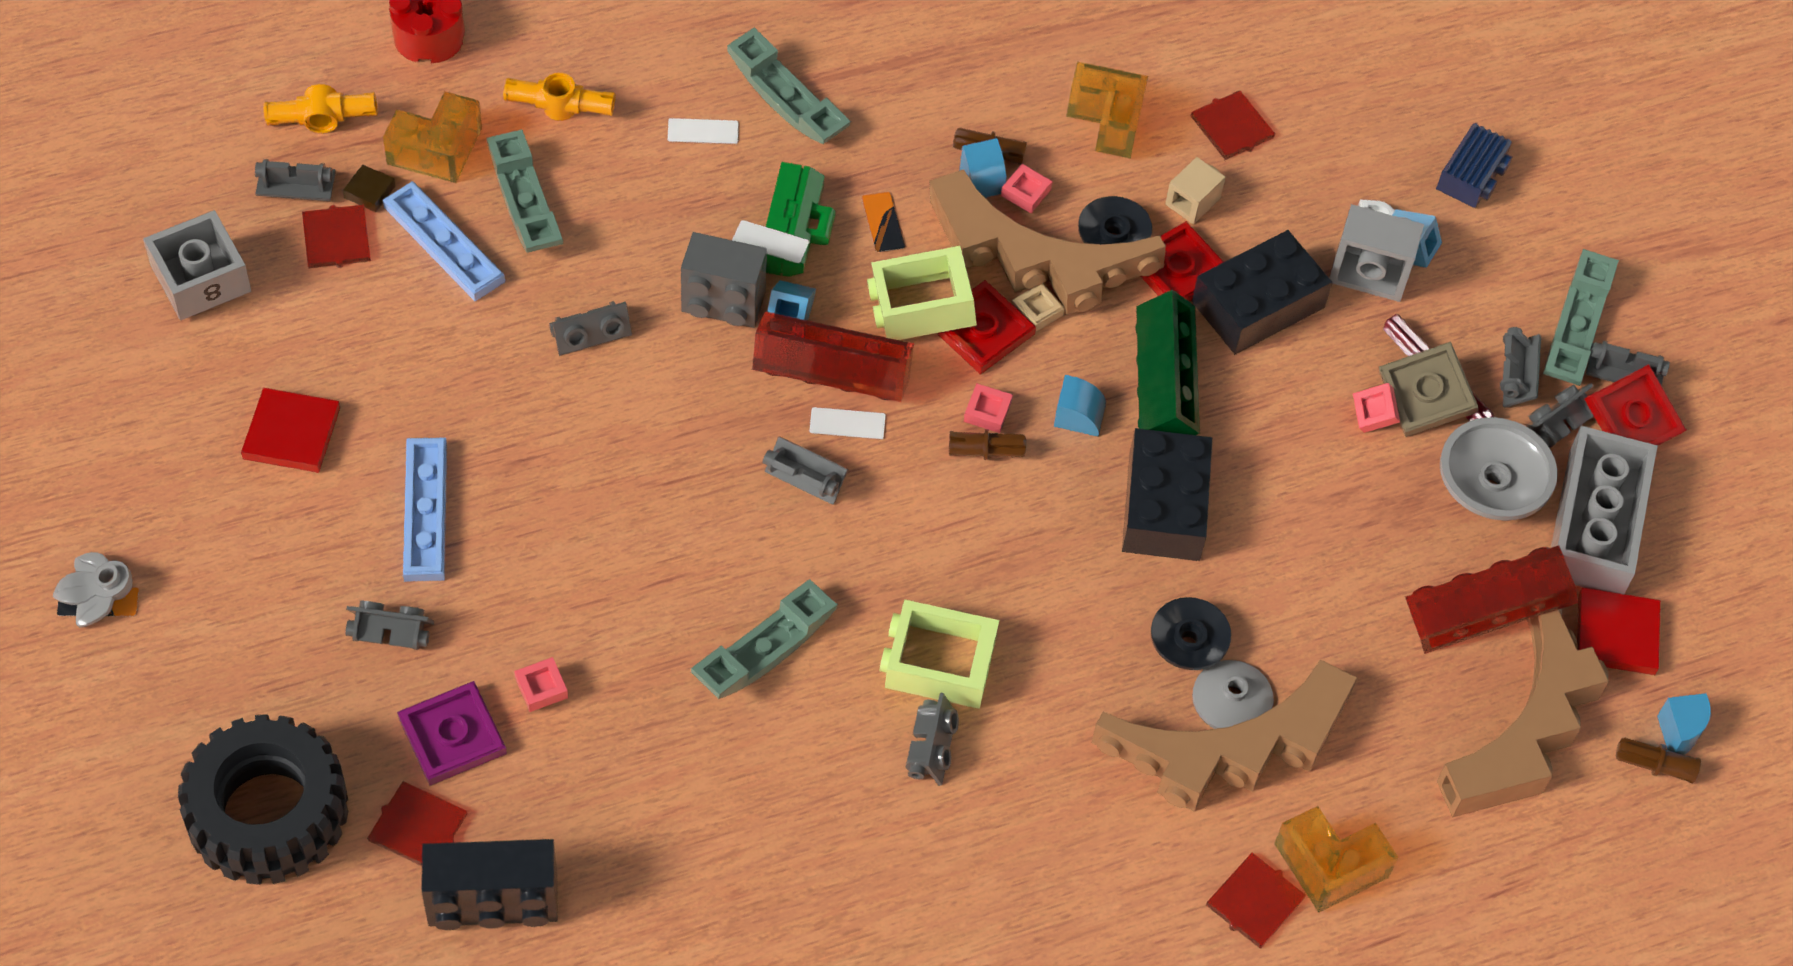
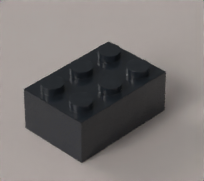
(1261, 291)
(1167, 494)
(489, 883)

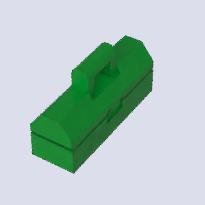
(791, 210)

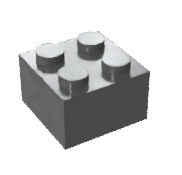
(723, 280)

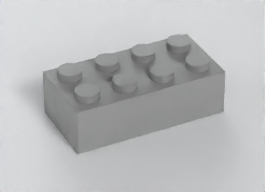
(1603, 508)

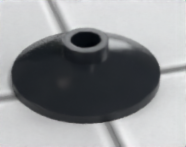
(1115, 216)
(1191, 619)

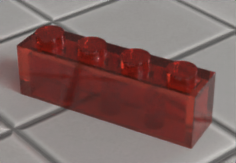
(832, 356)
(1491, 598)

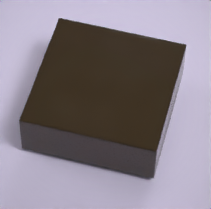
(369, 188)

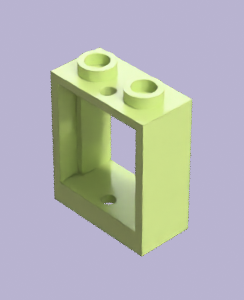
(928, 316)
(931, 682)

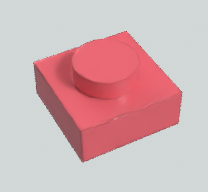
(1026, 188)
(1376, 407)
(988, 408)
(541, 684)

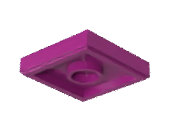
(452, 733)

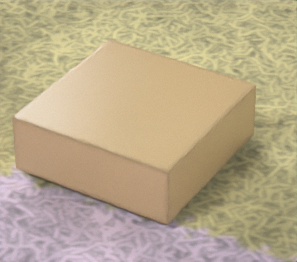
(1039, 306)

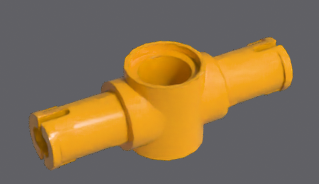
(559, 96)
(320, 108)

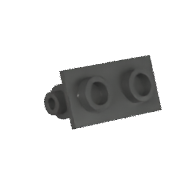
(294, 182)
(591, 328)
(1616, 362)
(1520, 368)
(1549, 421)
(805, 470)
(405, 626)
(937, 724)

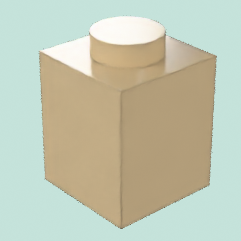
(1195, 190)

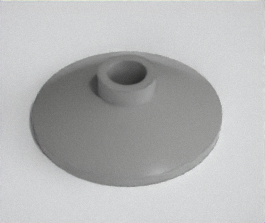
(1223, 708)

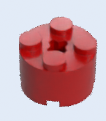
(427, 28)

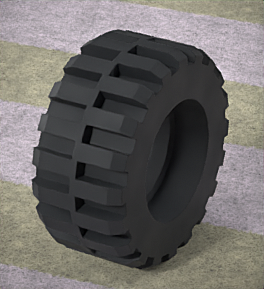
(255, 751)

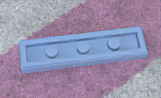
(444, 241)
(425, 509)

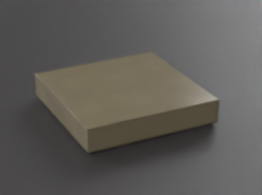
(1429, 389)

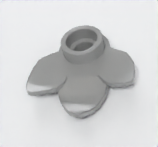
(91, 587)

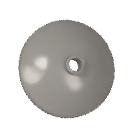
(1501, 453)

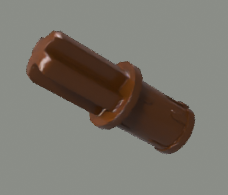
(1011, 149)
(987, 444)
(1658, 760)

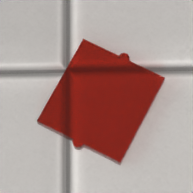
(1232, 125)
(336, 236)
(414, 820)
(1256, 900)

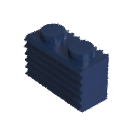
(1474, 166)

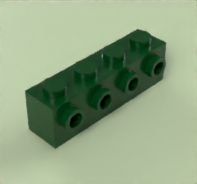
(1167, 365)

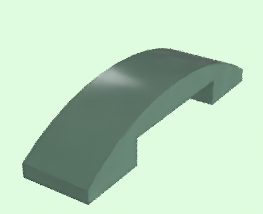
(783, 91)
(522, 192)
(1580, 317)
(767, 644)

